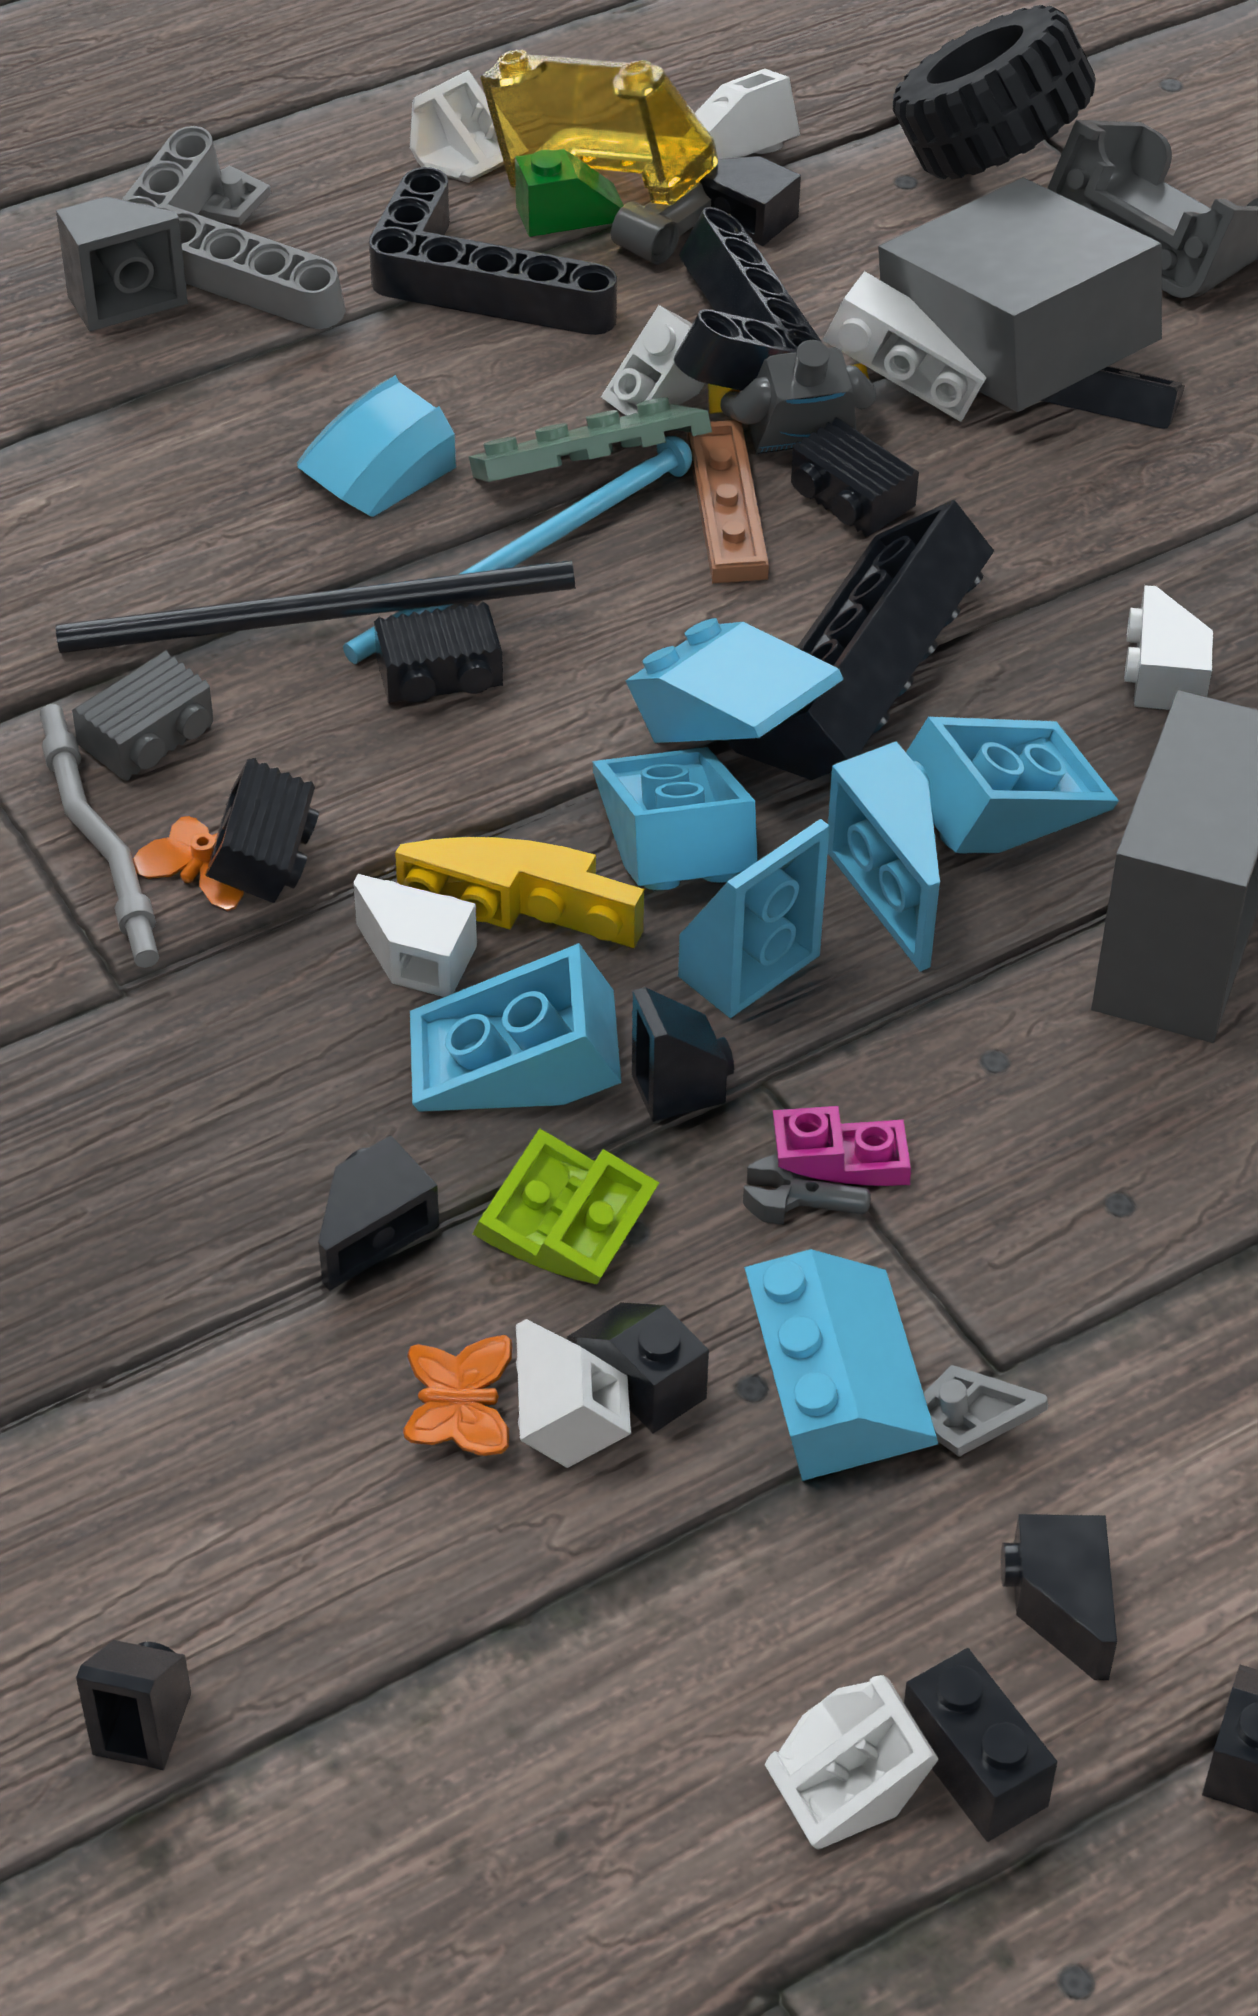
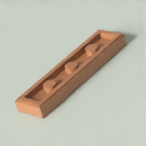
(728, 504)

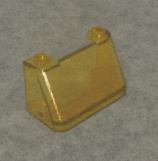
(602, 114)

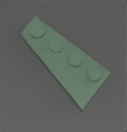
(508, 459)

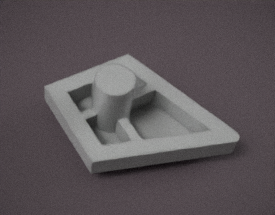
(235, 197)
(977, 1408)

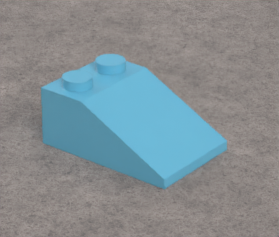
(726, 684)
(1005, 781)
(678, 817)
(887, 843)
(759, 925)
(518, 1038)

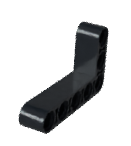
(422, 265)
(751, 306)

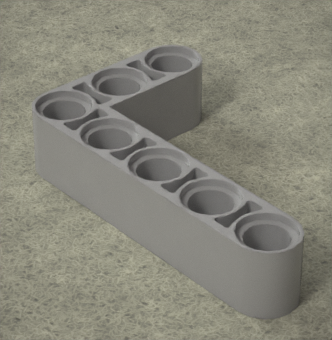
(228, 258)

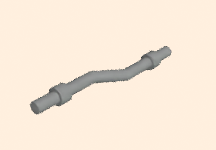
(133, 908)

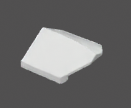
(455, 130)
(851, 1762)

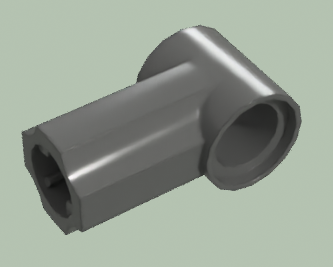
(655, 228)

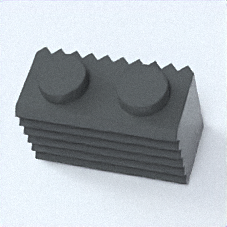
(144, 716)

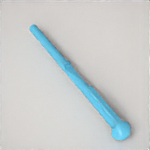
(672, 457)

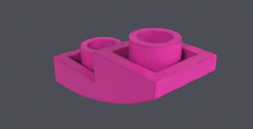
(859, 1153)

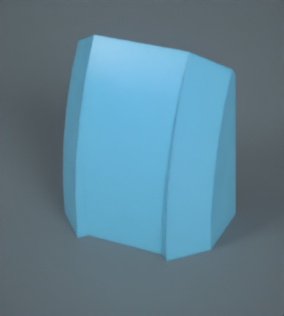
(381, 448)

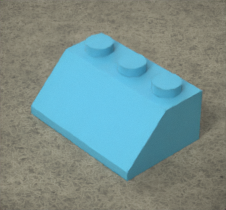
(839, 1361)

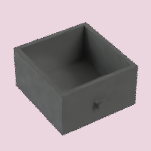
(1031, 288)
(1185, 874)

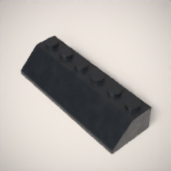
(876, 636)

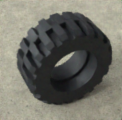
(994, 92)

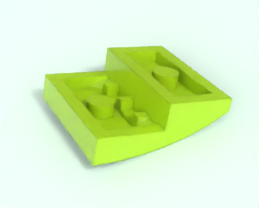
(565, 1209)

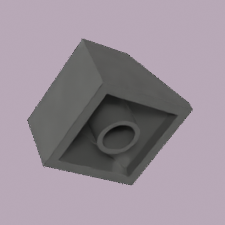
(121, 260)

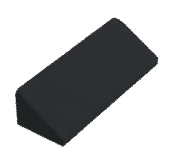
(1124, 396)

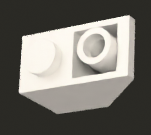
(650, 366)
(1170, 651)
(416, 934)
(567, 1397)

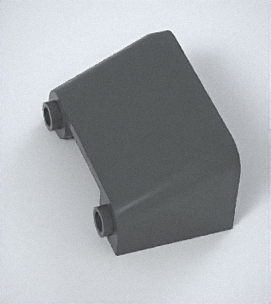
(1121, 175)

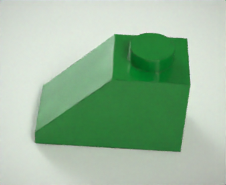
(562, 193)

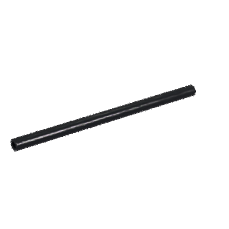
(315, 606)

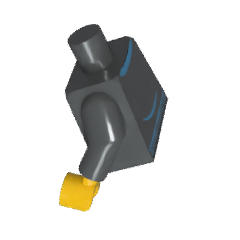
(796, 396)

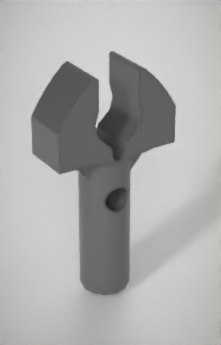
(794, 1191)

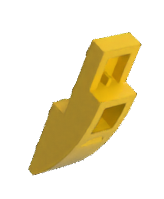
(527, 879)

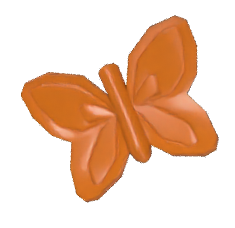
(186, 850)
(456, 1396)

